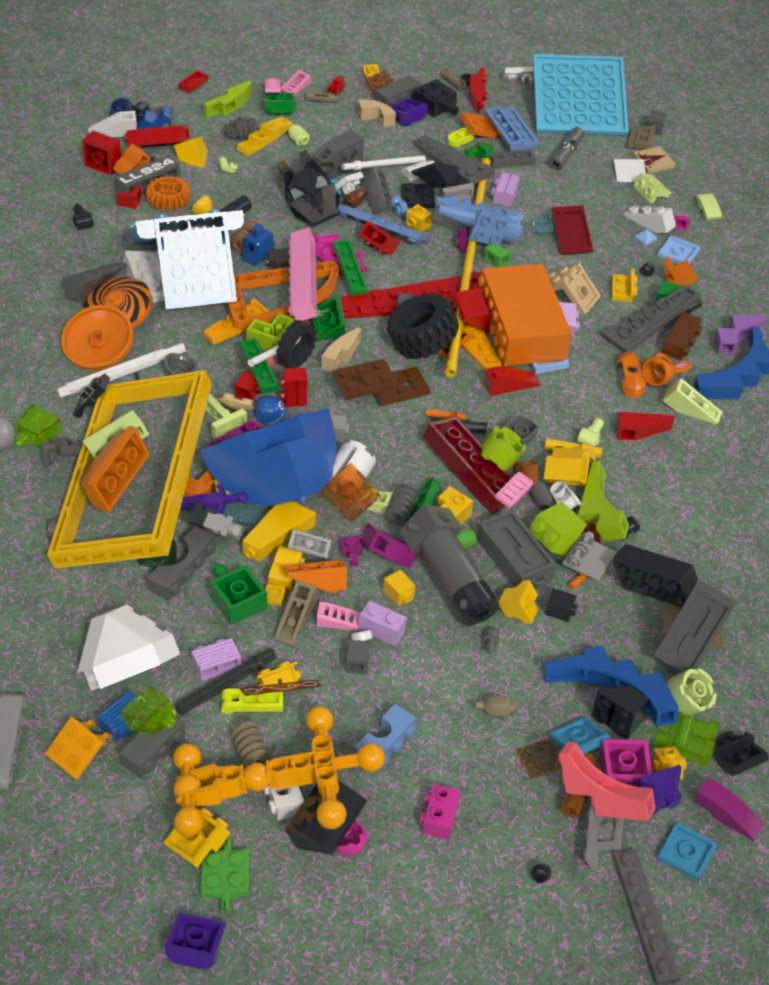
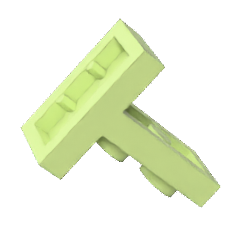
(223, 419)

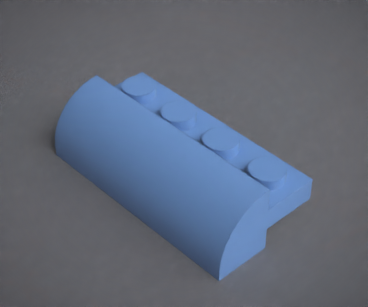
(512, 128)

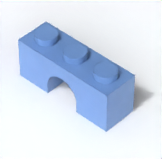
(398, 725)

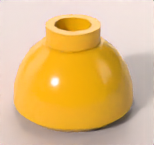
(202, 205)

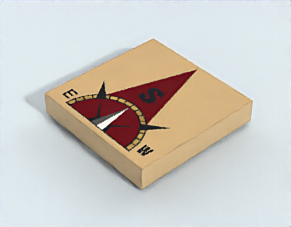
(654, 159)

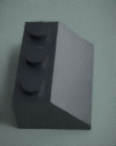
(310, 835)

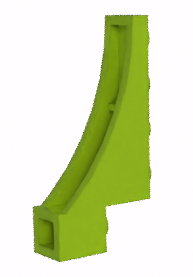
(596, 509)

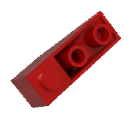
(642, 425)

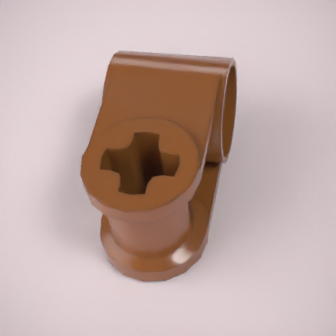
(529, 469)

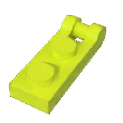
(253, 703)

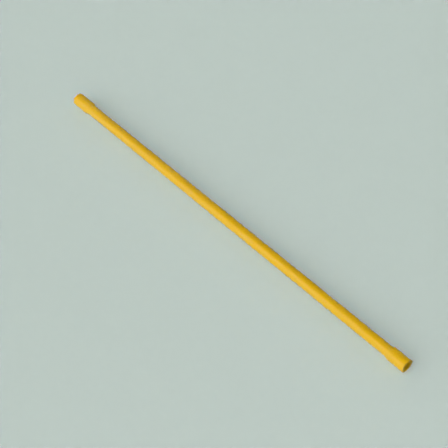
(451, 366)

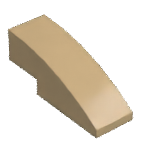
(341, 350)

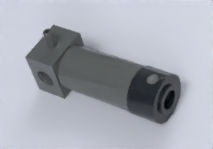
(434, 534)

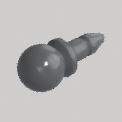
(490, 638)

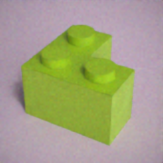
(269, 334)

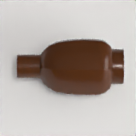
(355, 197)

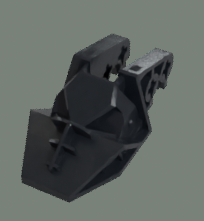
(309, 191)

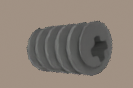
(402, 504)

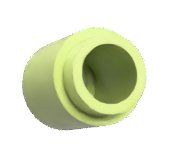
(298, 135)

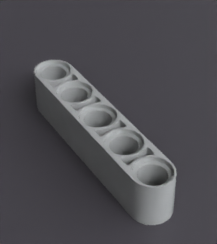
(10, 719)

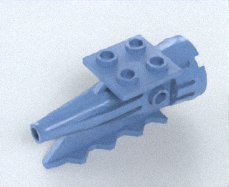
(486, 223)

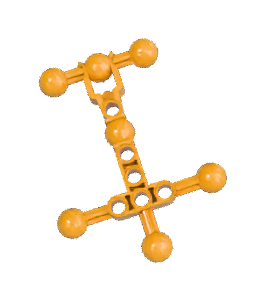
(278, 773)

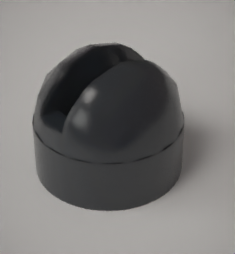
(647, 269)
(539, 877)

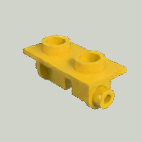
(285, 673)

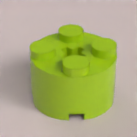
(502, 447)

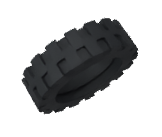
(289, 338)

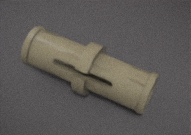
(453, 79)
(321, 96)

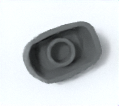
(523, 428)

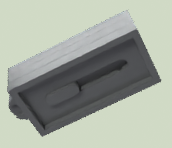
(516, 550)
(694, 628)

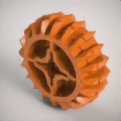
(168, 193)

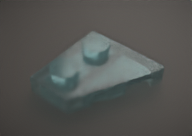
(543, 225)

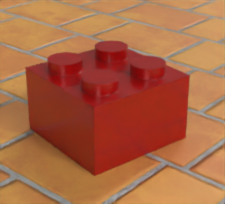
(101, 152)

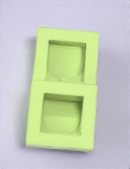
(709, 206)

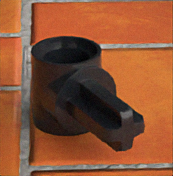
(82, 218)

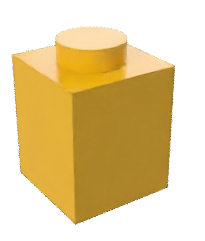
(399, 588)

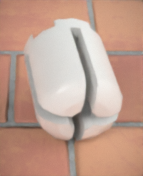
(357, 455)

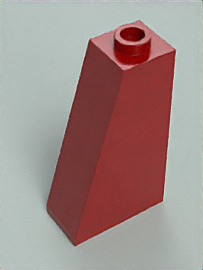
(158, 135)

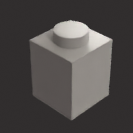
(341, 428)

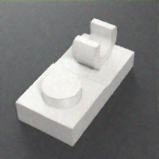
(518, 72)
(349, 182)

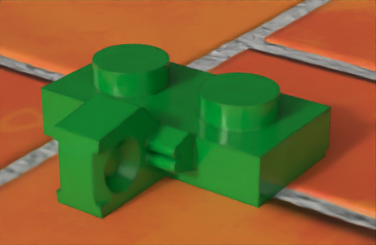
(480, 150)

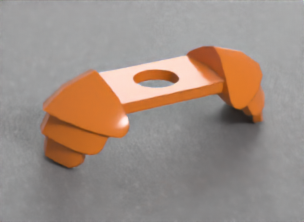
(633, 383)

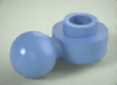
(400, 207)

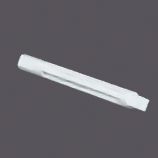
(121, 369)

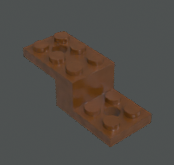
(381, 382)

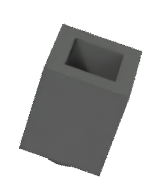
(657, 119)
(357, 657)

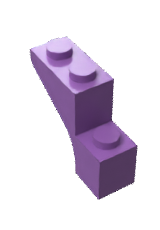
(739, 329)

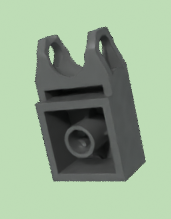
(340, 150)

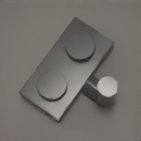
(63, 445)

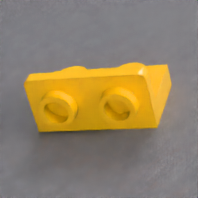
(624, 287)

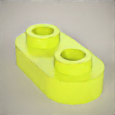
(460, 137)

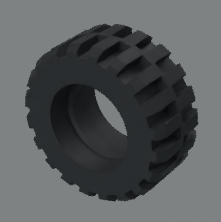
(423, 325)

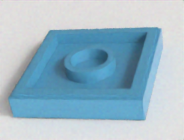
(581, 731)
(687, 851)

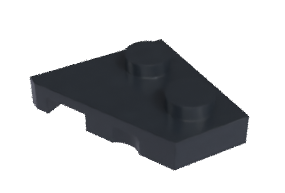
(90, 394)

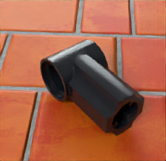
(139, 109)

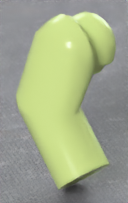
(229, 168)

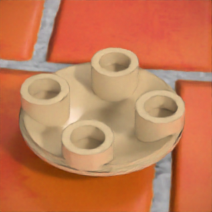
(235, 404)

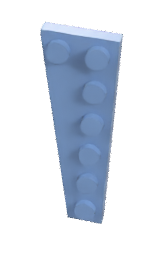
(388, 226)

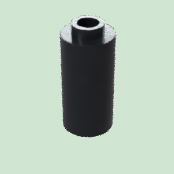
(241, 203)

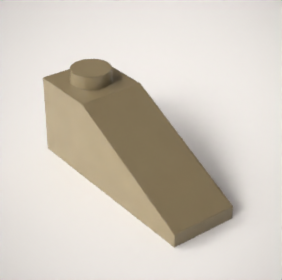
(297, 612)

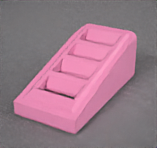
(296, 78)
(272, 86)
(515, 489)
(330, 622)

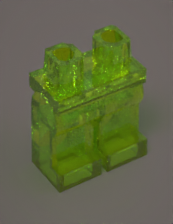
(691, 738)

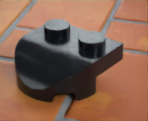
(738, 752)

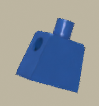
(257, 245)

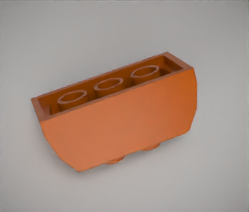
(114, 469)

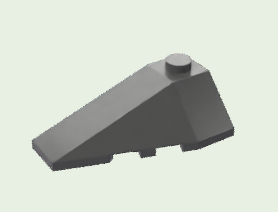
(83, 283)

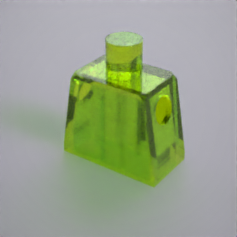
(37, 426)
(149, 713)

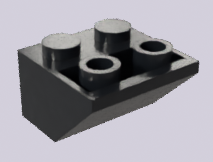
(620, 709)

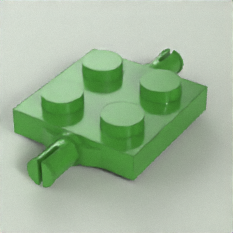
(226, 875)

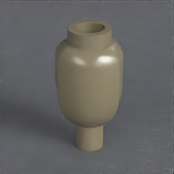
(496, 706)

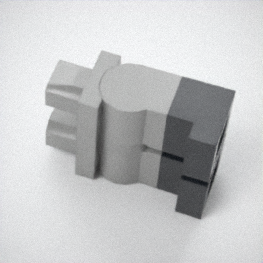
(215, 523)

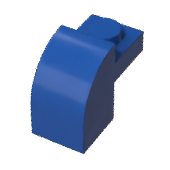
(151, 120)

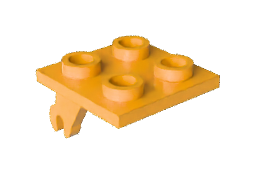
(76, 746)

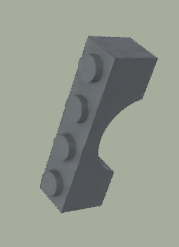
(168, 579)

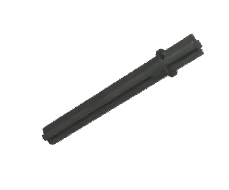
(224, 682)

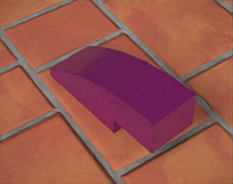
(729, 809)

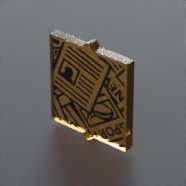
(379, 80)
(539, 759)

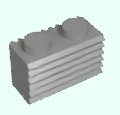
(311, 544)

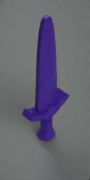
(214, 500)

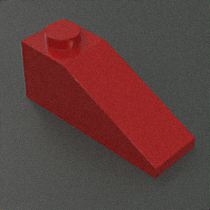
(508, 379)

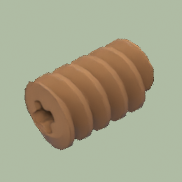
(237, 239)

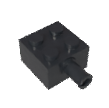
(438, 97)

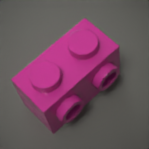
(440, 812)

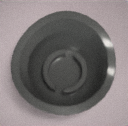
(179, 364)

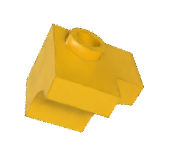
(457, 502)
(520, 602)

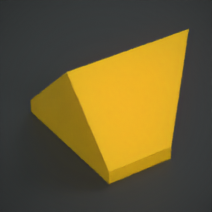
(192, 152)

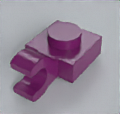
(462, 239)
(351, 547)

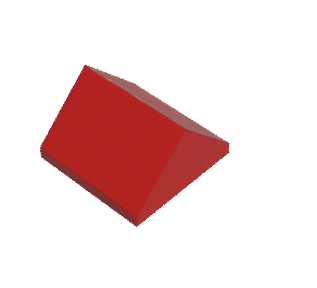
(473, 308)

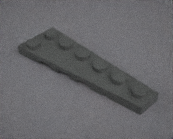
(468, 169)
(639, 327)

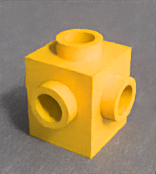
(418, 218)
(666, 758)

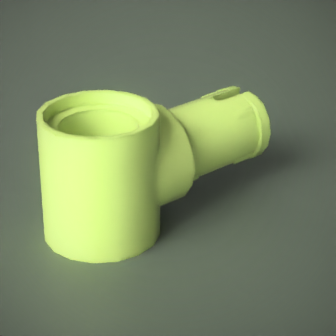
(591, 435)

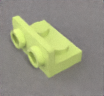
(650, 187)

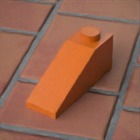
(325, 575)

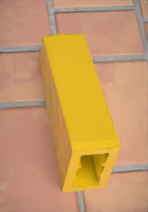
(276, 529)

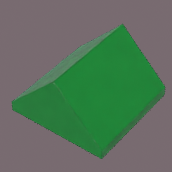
(329, 319)

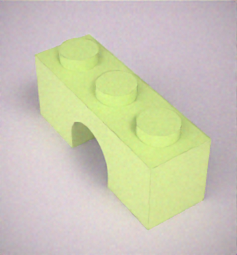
(97, 441)

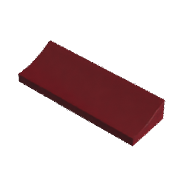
(463, 456)

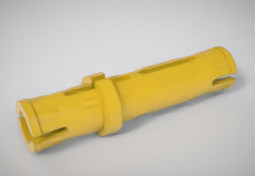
(551, 444)

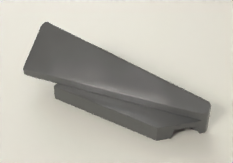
(377, 187)

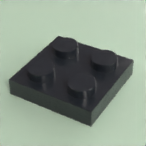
(418, 194)

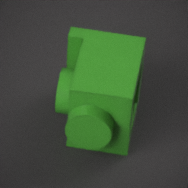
(497, 255)

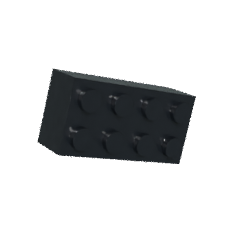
(654, 575)

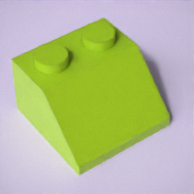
(557, 528)

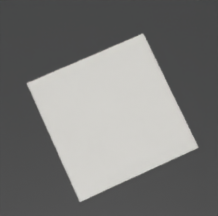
(628, 169)

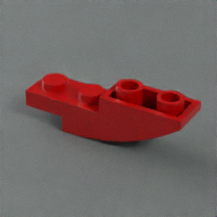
(477, 90)

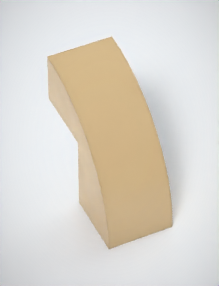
(373, 109)

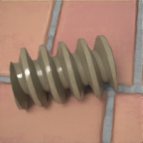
(249, 744)

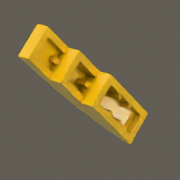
(268, 133)

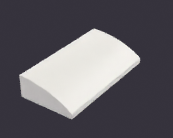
(145, 267)

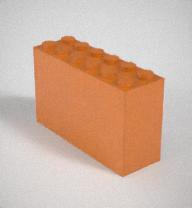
(525, 315)

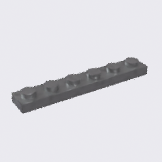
(646, 918)

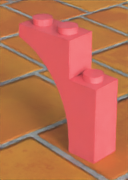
(607, 794)

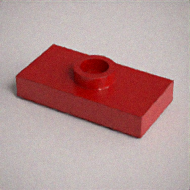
(193, 81)

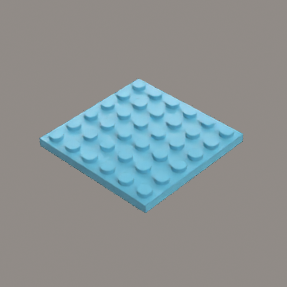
(580, 94)

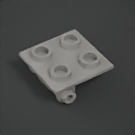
(589, 557)

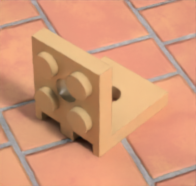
(572, 281)

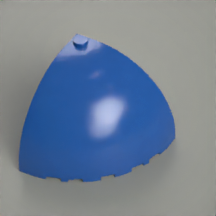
(277, 461)

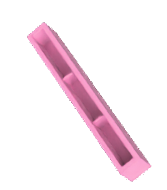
(303, 275)

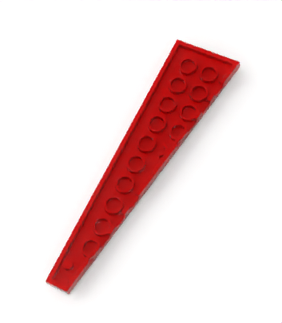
(384, 301)

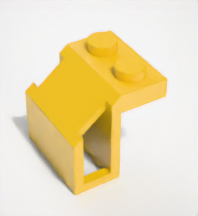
(569, 465)

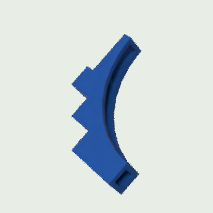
(747, 373)
(596, 669)

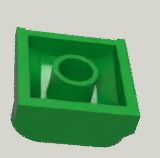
(279, 103)

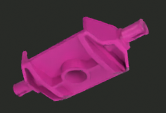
(326, 252)

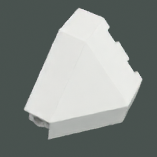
(122, 646)

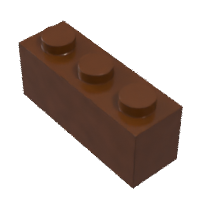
(682, 336)

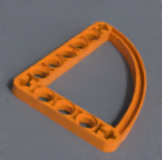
(273, 277)

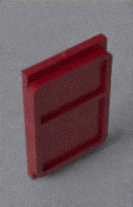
(571, 230)

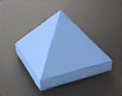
(645, 237)

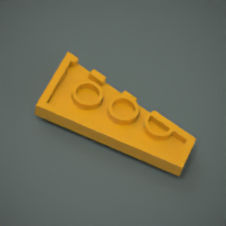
(480, 348)

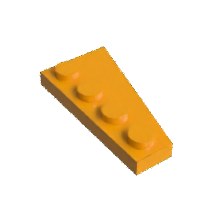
(225, 329)

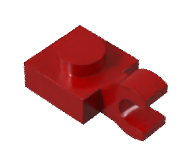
(337, 85)

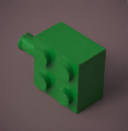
(237, 593)

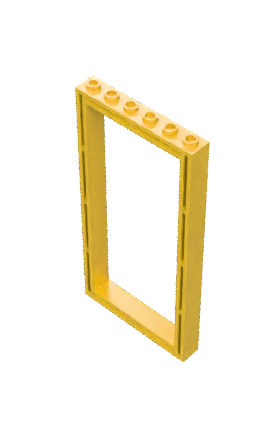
(62, 550)

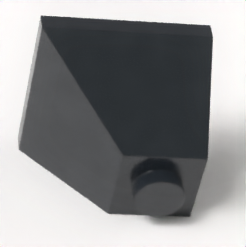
(438, 175)

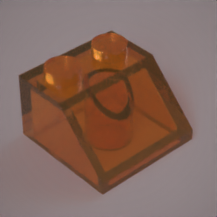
(351, 492)

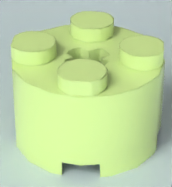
(692, 691)

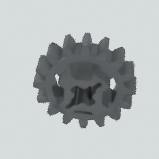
(240, 127)

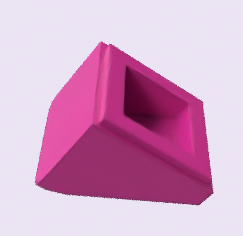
(682, 222)

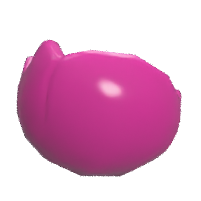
(353, 841)

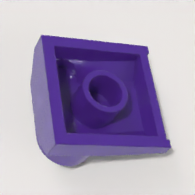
(410, 111)
(664, 787)
(194, 941)

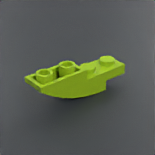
(227, 103)

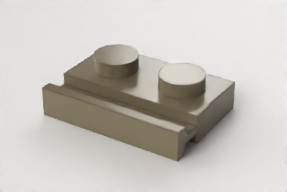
(641, 138)

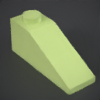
(690, 402)

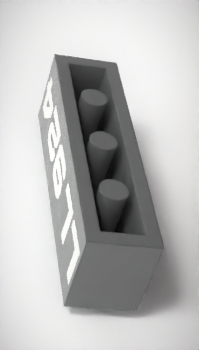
(144, 174)

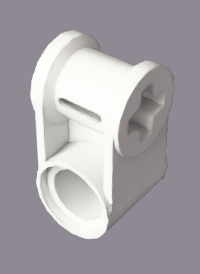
(562, 493)

